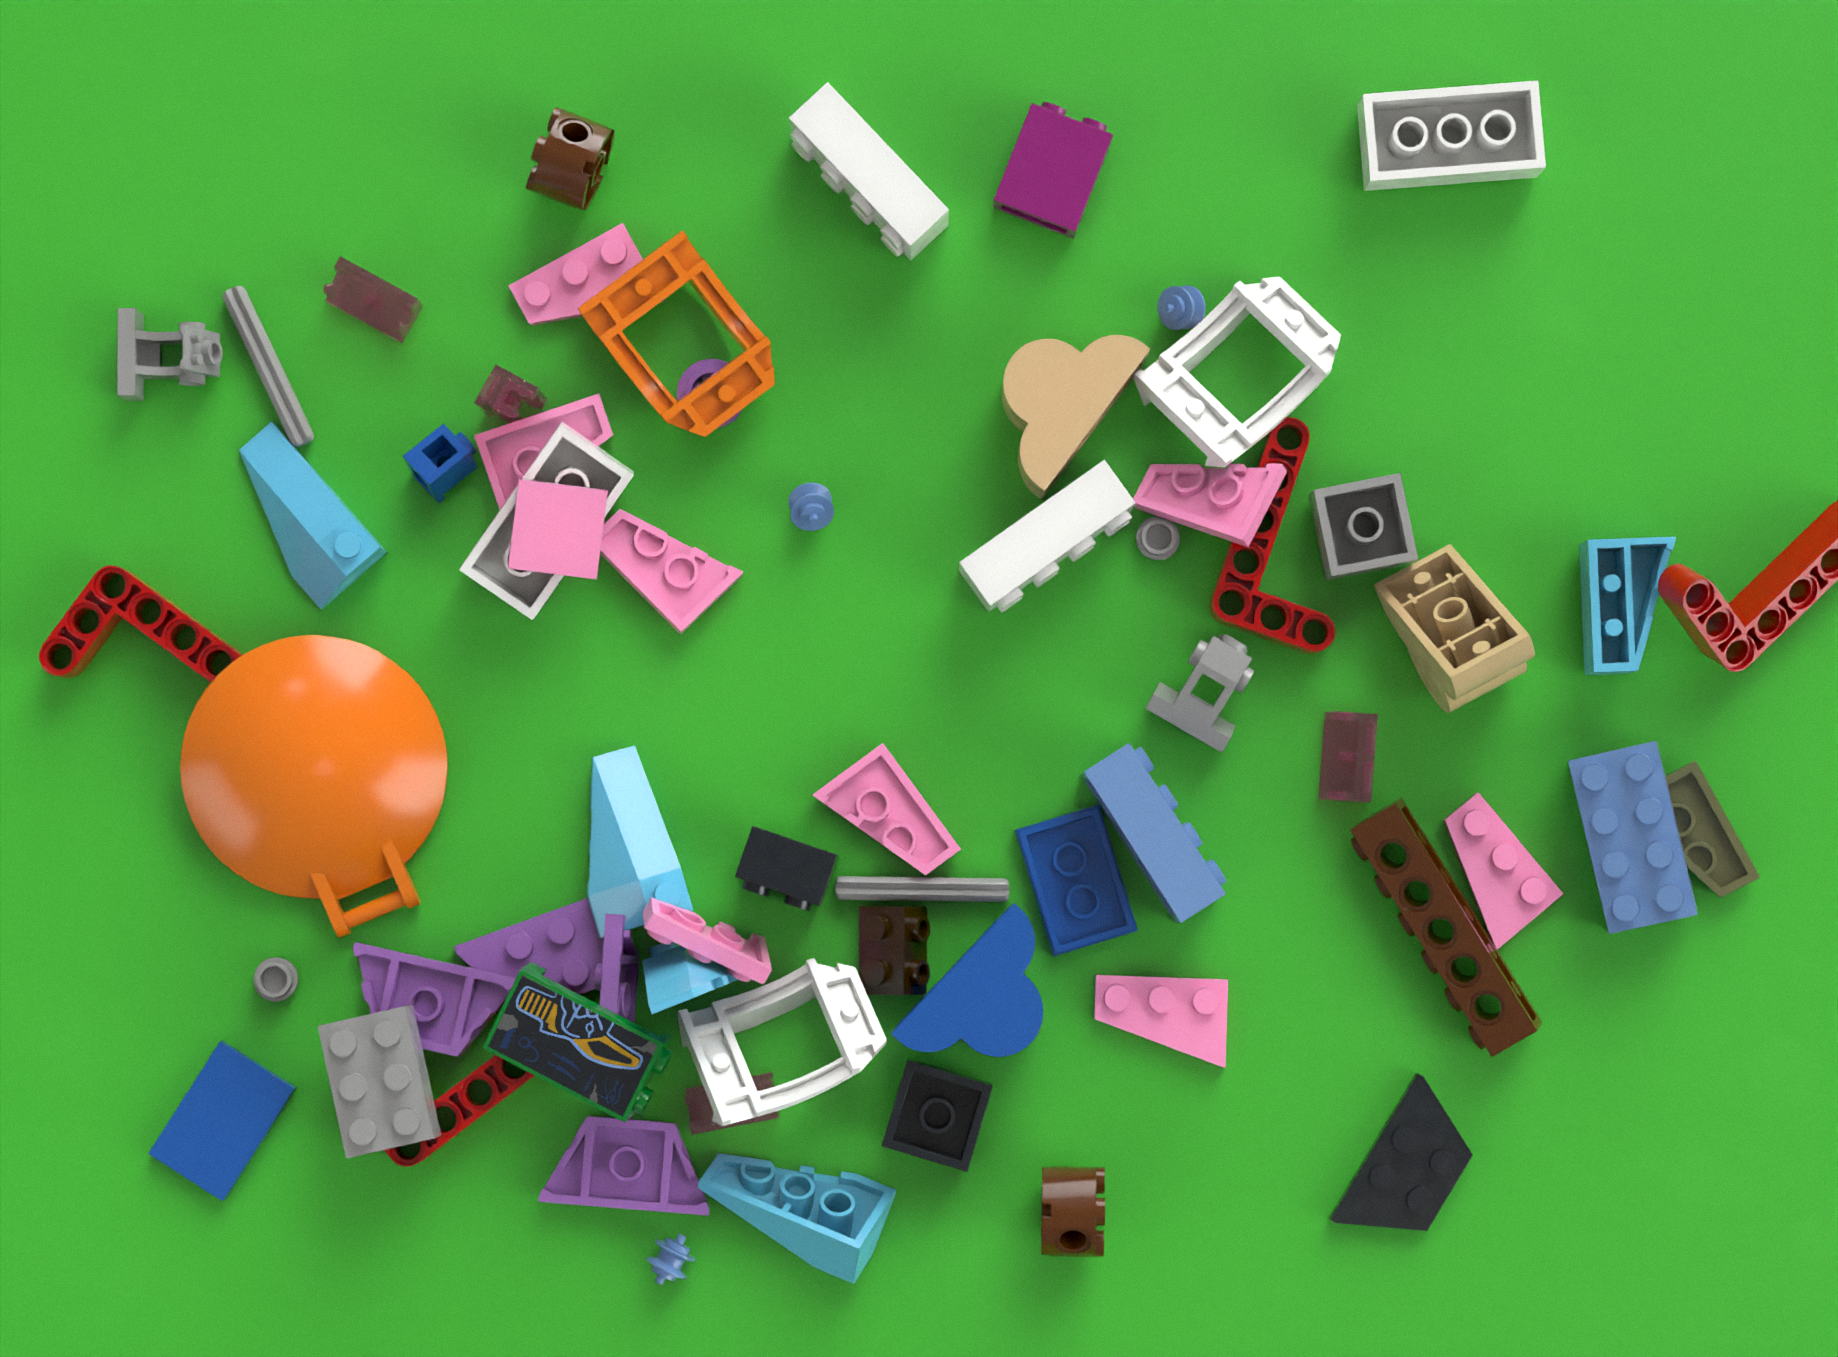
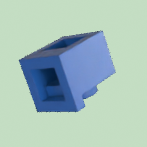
(441, 461)

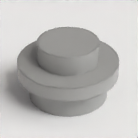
(1157, 538)
(276, 979)

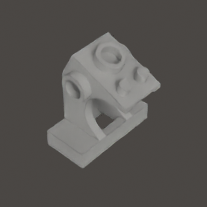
(141, 354)
(1221, 660)

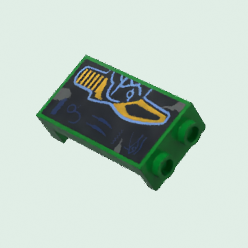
(577, 1045)

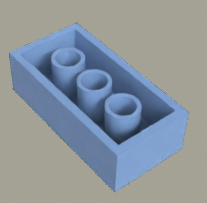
(1153, 833)
(1633, 837)

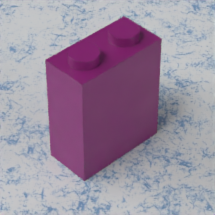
(1053, 169)

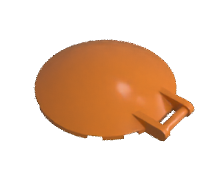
(316, 772)

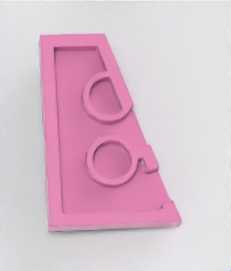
(569, 281)
(514, 446)
(1211, 500)
(664, 571)
(890, 809)
(1500, 871)
(720, 944)
(1168, 1010)

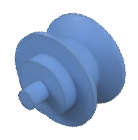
(1181, 307)
(811, 506)
(670, 1259)

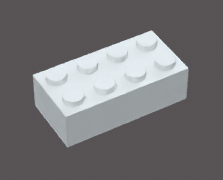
(1451, 135)
(868, 171)
(563, 460)
(1047, 536)

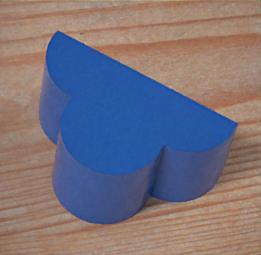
(982, 996)

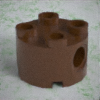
(570, 159)
(1072, 1211)

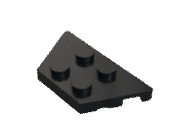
(1407, 1166)

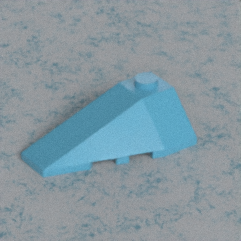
(312, 525)
(628, 844)
(676, 976)
(815, 1216)

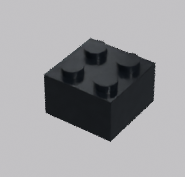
(786, 867)
(937, 1114)

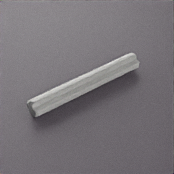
(268, 366)
(922, 889)

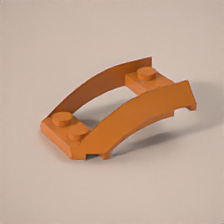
(644, 288)

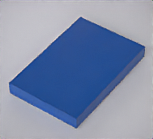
(1076, 880)
(222, 1120)

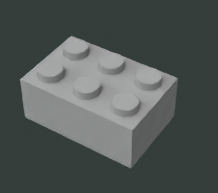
(379, 1081)

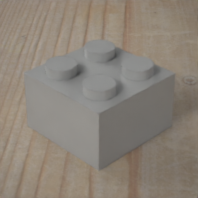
(1363, 526)

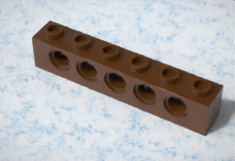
(1469, 939)

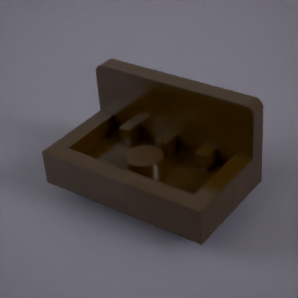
(893, 950)

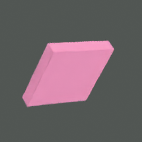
(557, 529)

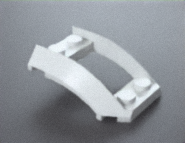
(1197, 410)
(721, 1063)

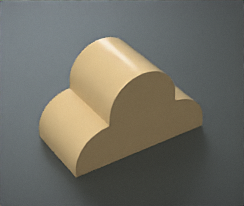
(1062, 397)
(1454, 628)

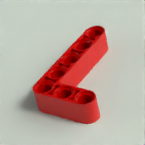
(1260, 547)
(129, 607)
(1746, 626)
(464, 1107)

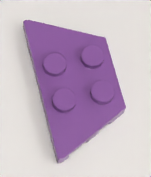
(558, 941)
(619, 969)
(447, 998)
(627, 1167)

